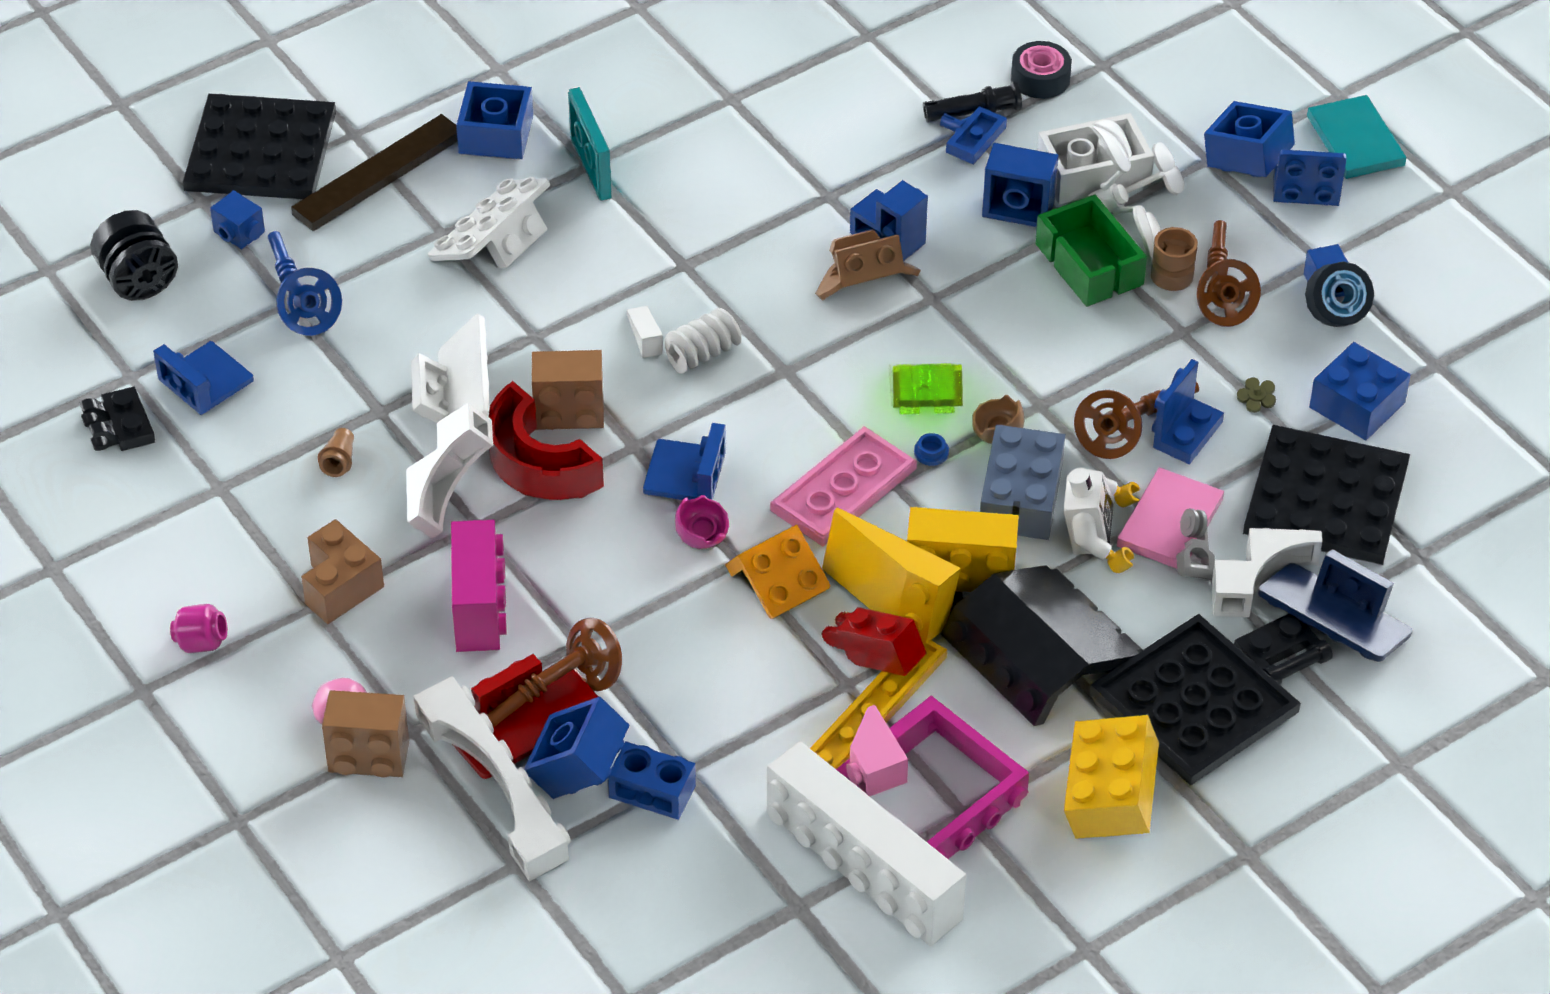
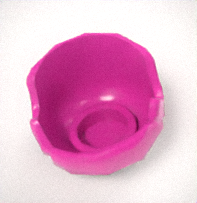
(701, 522)

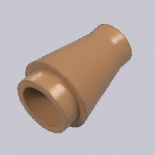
(336, 455)

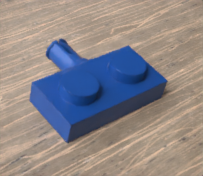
(973, 133)

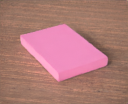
(1155, 522)

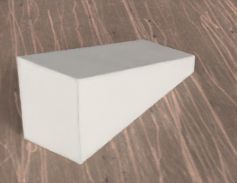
(646, 331)

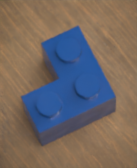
(897, 212)

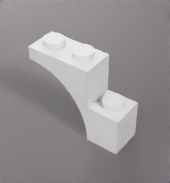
(431, 481)
(1266, 554)

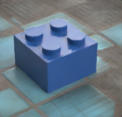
(495, 120)
(1249, 139)
(1019, 184)
(1359, 390)
(577, 748)

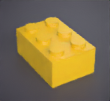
(971, 540)
(1111, 777)

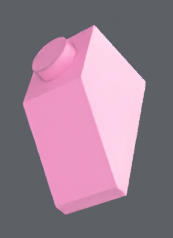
(876, 756)

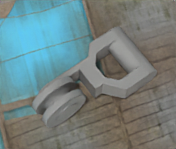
(1194, 525)

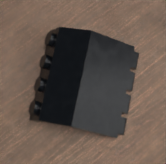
(1035, 637)

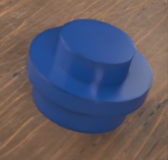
(931, 449)

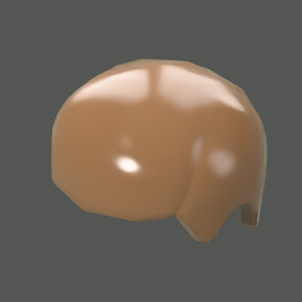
(997, 412)

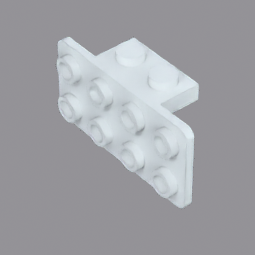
(502, 222)
(456, 377)

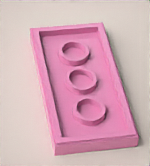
(848, 478)

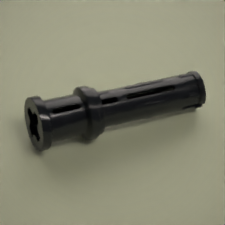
(988, 98)

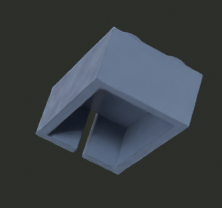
(1025, 474)

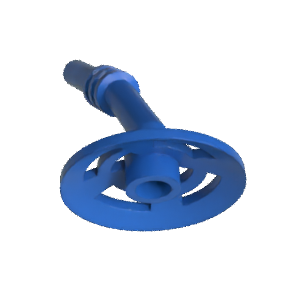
(304, 295)

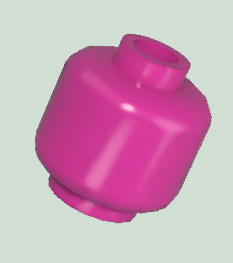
(199, 628)

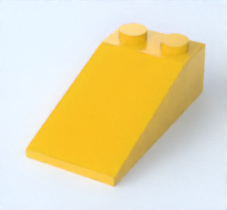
(890, 573)

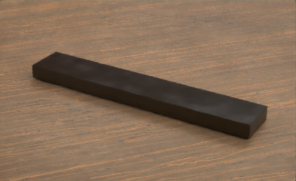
(375, 173)

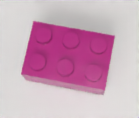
(476, 586)

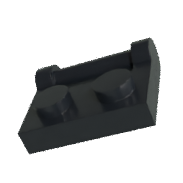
(1280, 640)

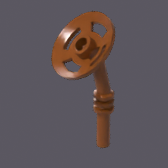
(1224, 288)
(1112, 421)
(577, 656)

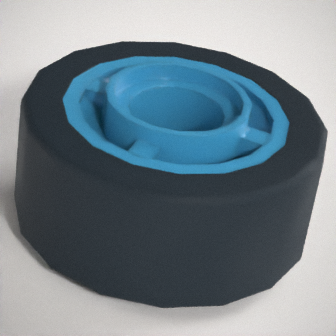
(1357, 291)

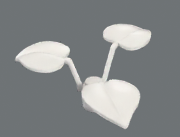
(1115, 196)

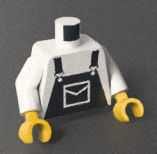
(1090, 513)

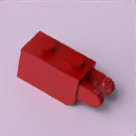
(877, 640)

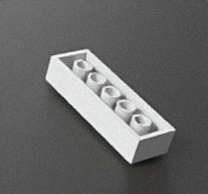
(865, 843)

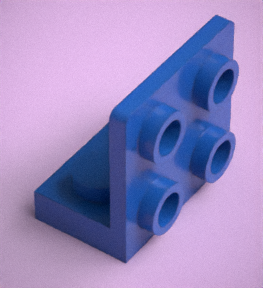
(1309, 177)
(201, 377)
(1181, 421)
(687, 468)

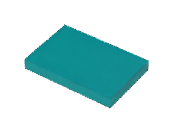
(1359, 132)
(589, 143)

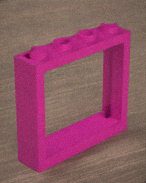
(988, 810)

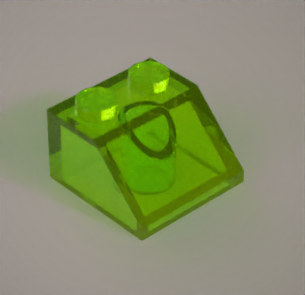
(926, 386)

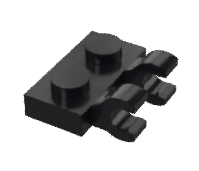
(126, 416)

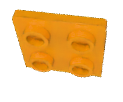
(781, 571)

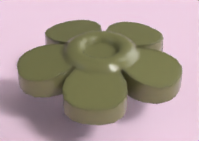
(1256, 395)

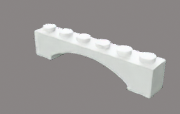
(450, 716)

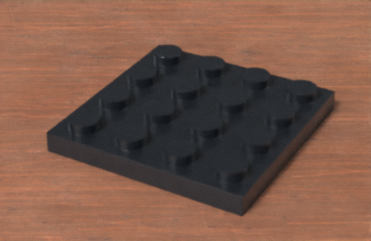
(259, 146)
(1331, 488)
(1199, 696)

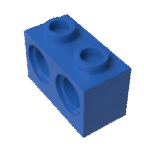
(652, 780)

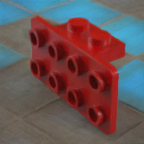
(525, 724)

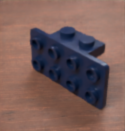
(1341, 602)

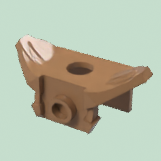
(863, 259)

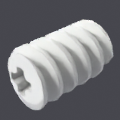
(701, 339)

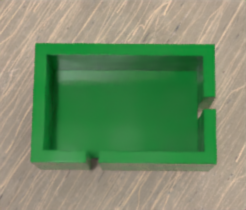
(1091, 250)

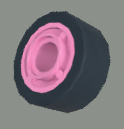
(1041, 69)

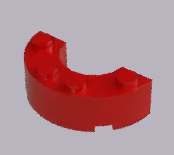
(534, 466)

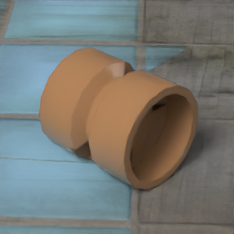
(1174, 258)

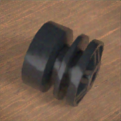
(134, 255)

